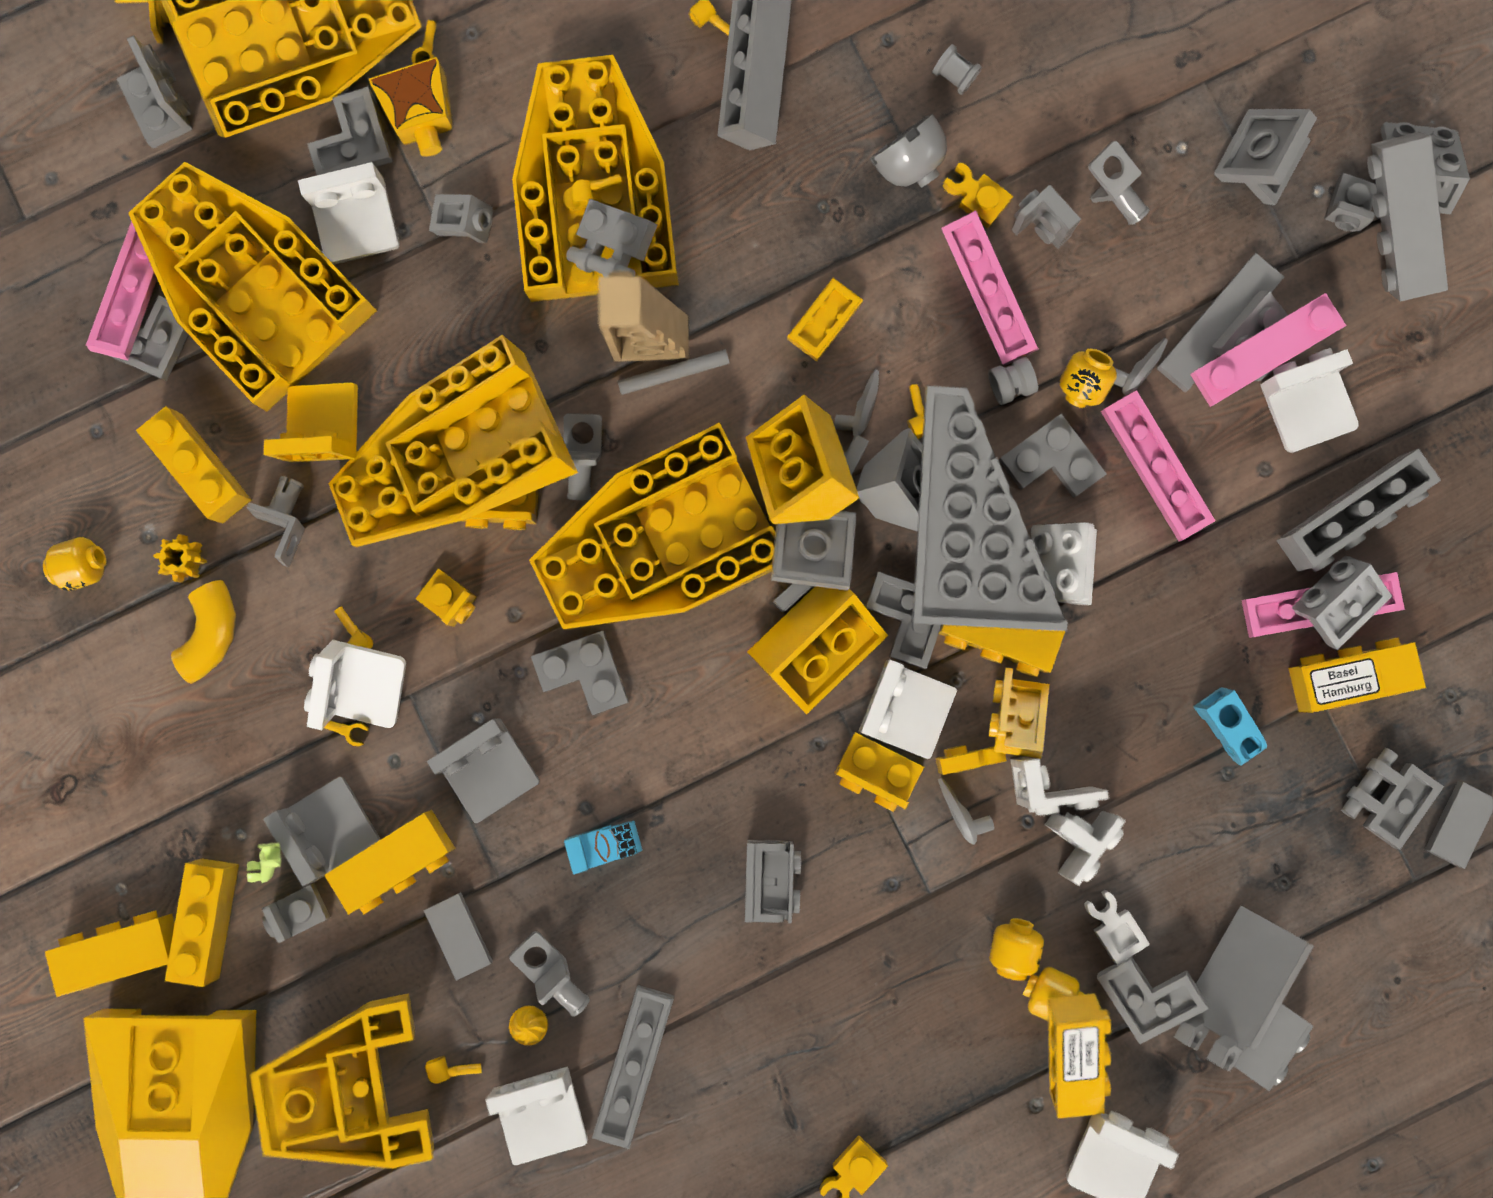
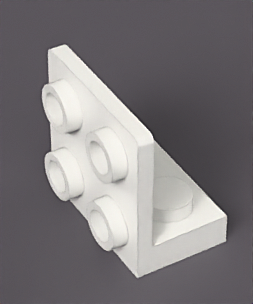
(351, 212)
(907, 709)
(1032, 780)
(539, 1115)

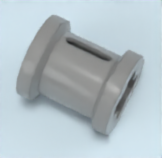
(956, 69)

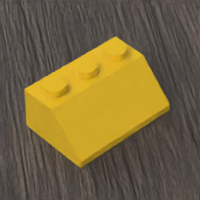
(801, 465)
(817, 644)

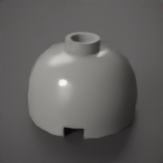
(913, 154)

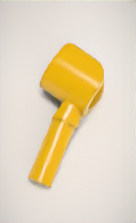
(703, 12)
(427, 45)
(583, 189)
(916, 423)
(358, 637)
(346, 730)
(438, 1070)

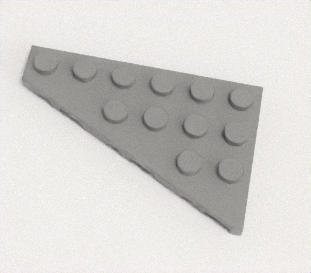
(971, 541)

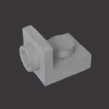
(1351, 203)
(461, 217)
(295, 913)

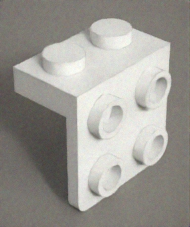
(1310, 400)
(354, 685)
(1118, 1158)

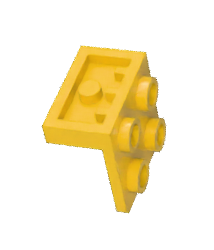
(318, 424)

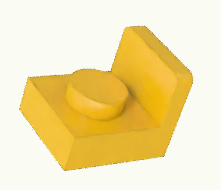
(447, 599)

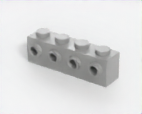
(754, 72)
(1408, 216)
(1359, 510)

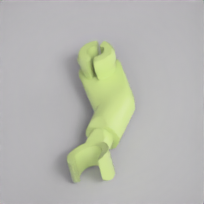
(269, 860)

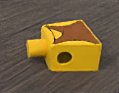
(416, 103)

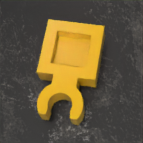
(980, 196)
(959, 759)
(857, 1169)

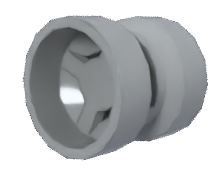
(1013, 380)

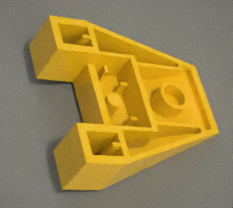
(331, 1099)

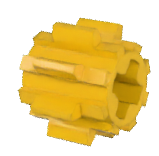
(169, 558)

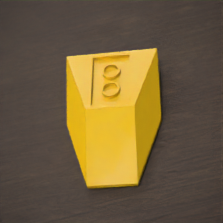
(282, 55)
(587, 129)
(245, 283)
(454, 450)
(658, 538)
(172, 1099)

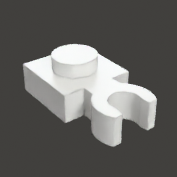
(1118, 931)

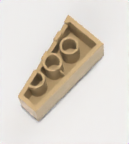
(640, 320)

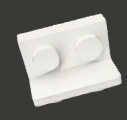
(1067, 559)
(1088, 840)

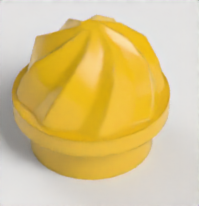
(528, 1025)

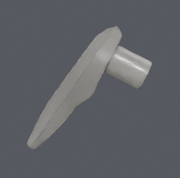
(1141, 370)
(863, 409)
(968, 827)

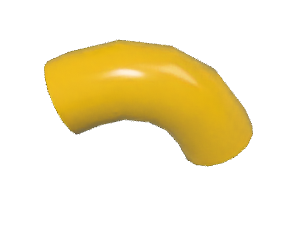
(212, 632)

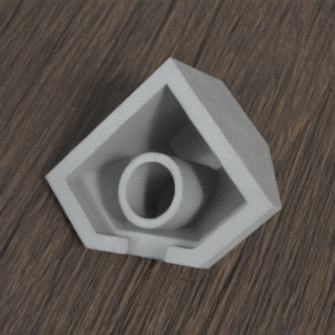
(892, 481)

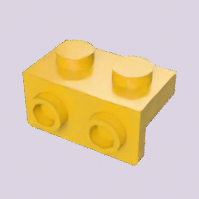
(1021, 716)

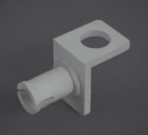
(1118, 187)
(582, 454)
(279, 513)
(551, 976)

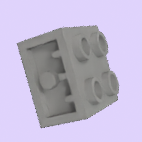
(152, 98)
(1448, 160)
(485, 769)
(322, 830)

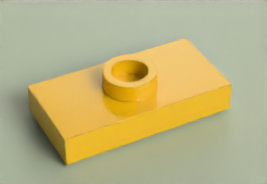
(825, 319)

